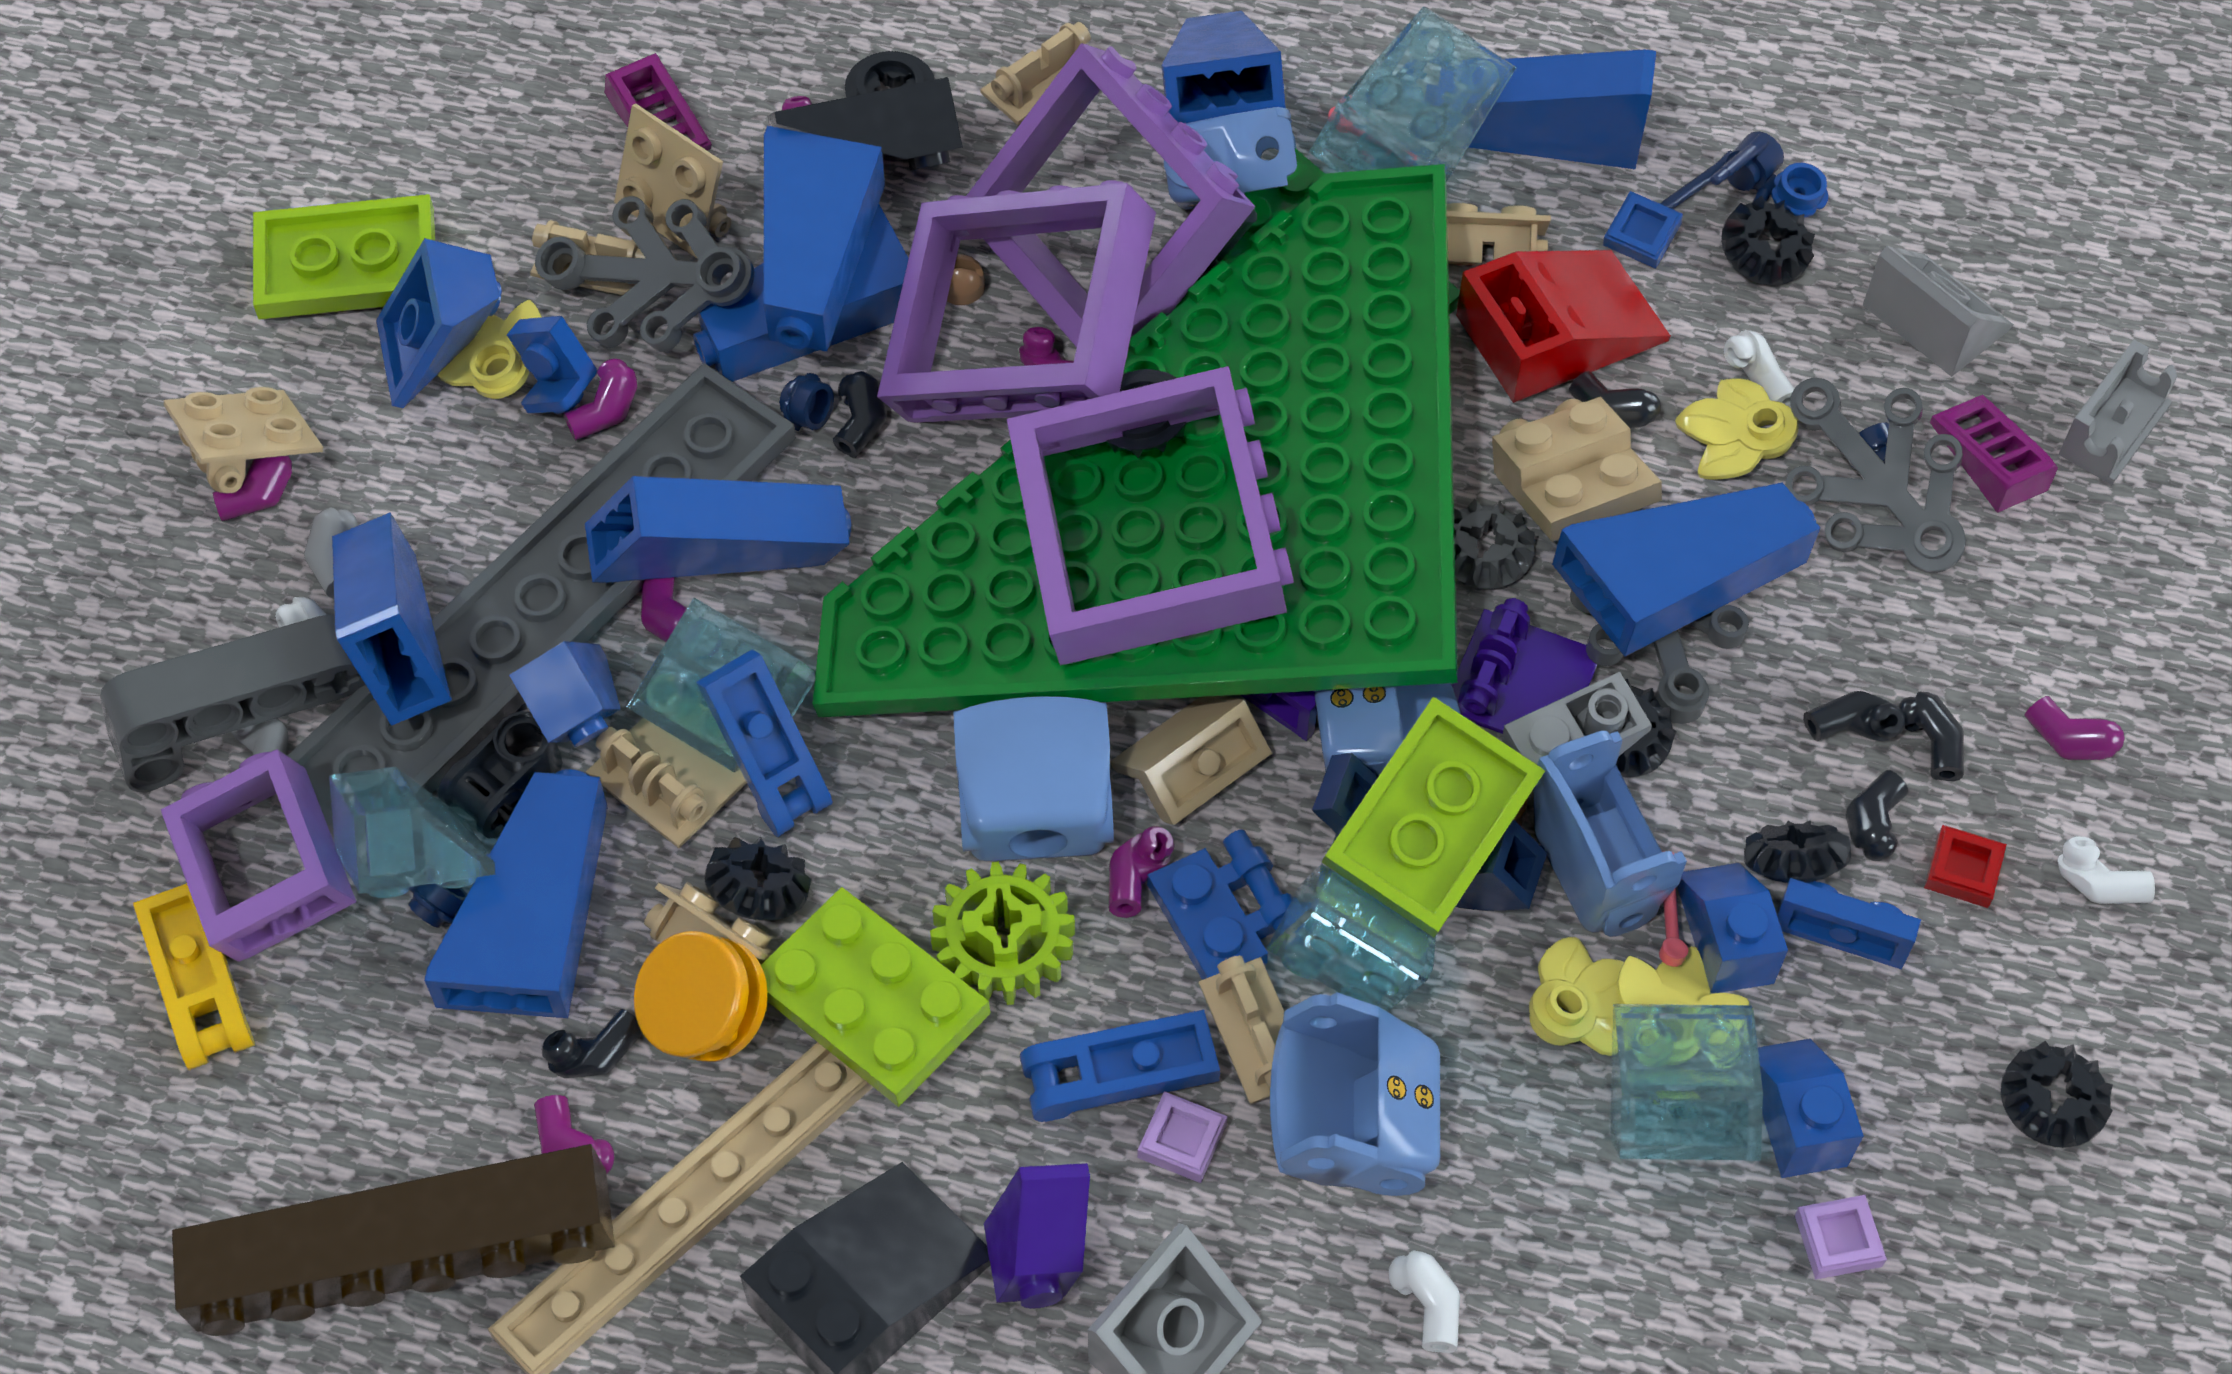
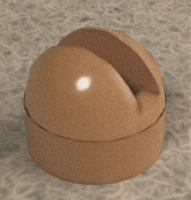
(966, 281)

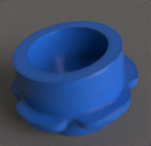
(1804, 180)

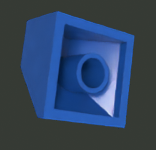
(434, 314)

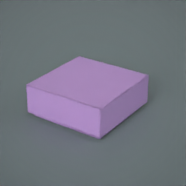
(1182, 1137)
(1840, 1237)

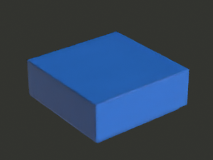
(1643, 229)

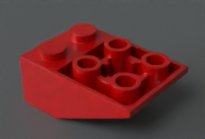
(1554, 316)

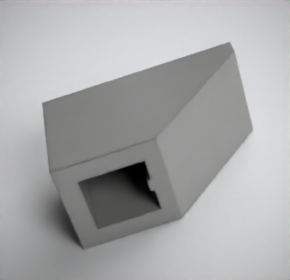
(1599, 707)

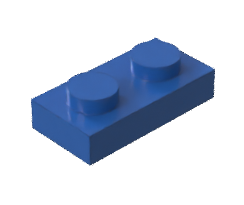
(1846, 923)

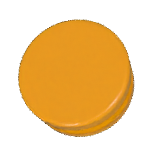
(700, 996)

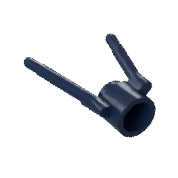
(1746, 168)

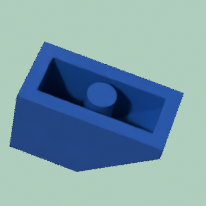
(569, 692)
(1733, 927)
(1807, 1109)

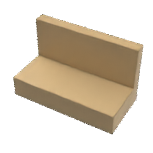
(1194, 755)

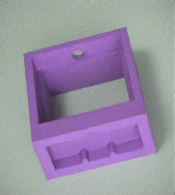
(284, 907)

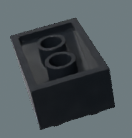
(906, 121)
(865, 1274)

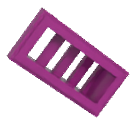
(648, 74)
(1999, 486)

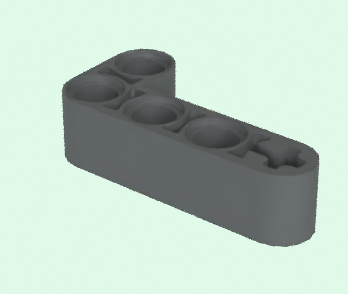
(218, 692)

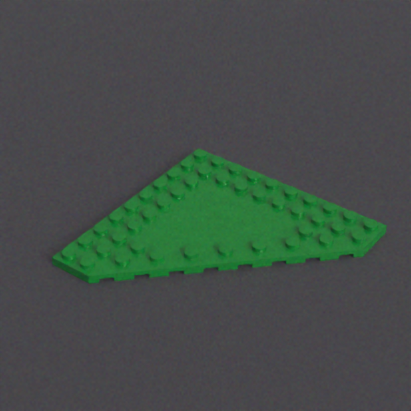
(1348, 380)

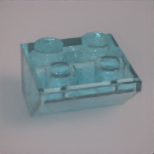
(696, 648)
(401, 835)
(1352, 942)
(1685, 1082)

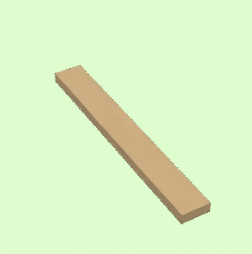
(679, 1210)

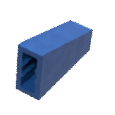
(1221, 68)
(1573, 108)
(815, 228)
(737, 334)
(714, 528)
(1682, 560)
(387, 619)
(525, 927)

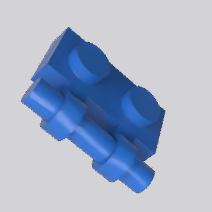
(1206, 913)

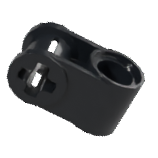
(497, 774)

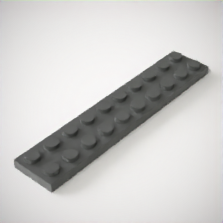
(543, 590)

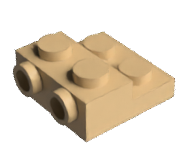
(1573, 466)

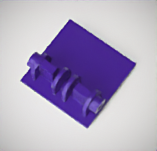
(1516, 668)

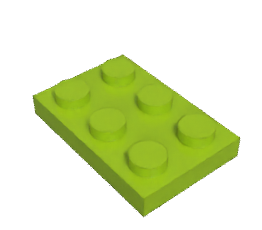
(335, 254)
(1433, 816)
(871, 996)

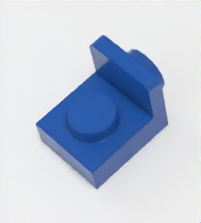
(555, 360)

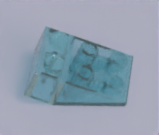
(1415, 101)

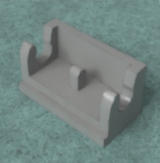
(2118, 415)

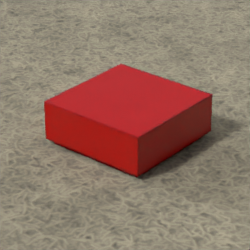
(1965, 866)

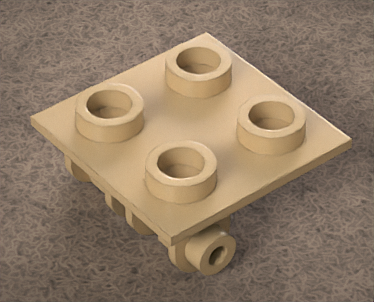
(667, 167)
(238, 428)
(663, 779)

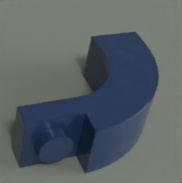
(1502, 883)

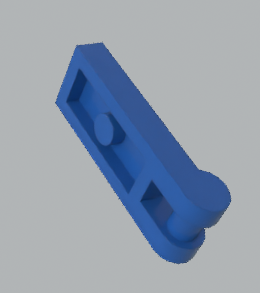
(764, 740)
(1120, 1064)

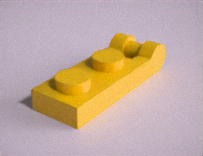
(191, 977)

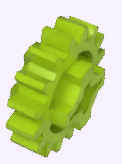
(1034, 925)

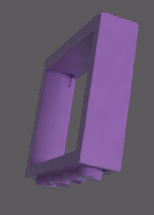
(1190, 248)
(1017, 390)
(1172, 611)

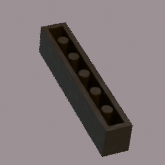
(392, 1240)

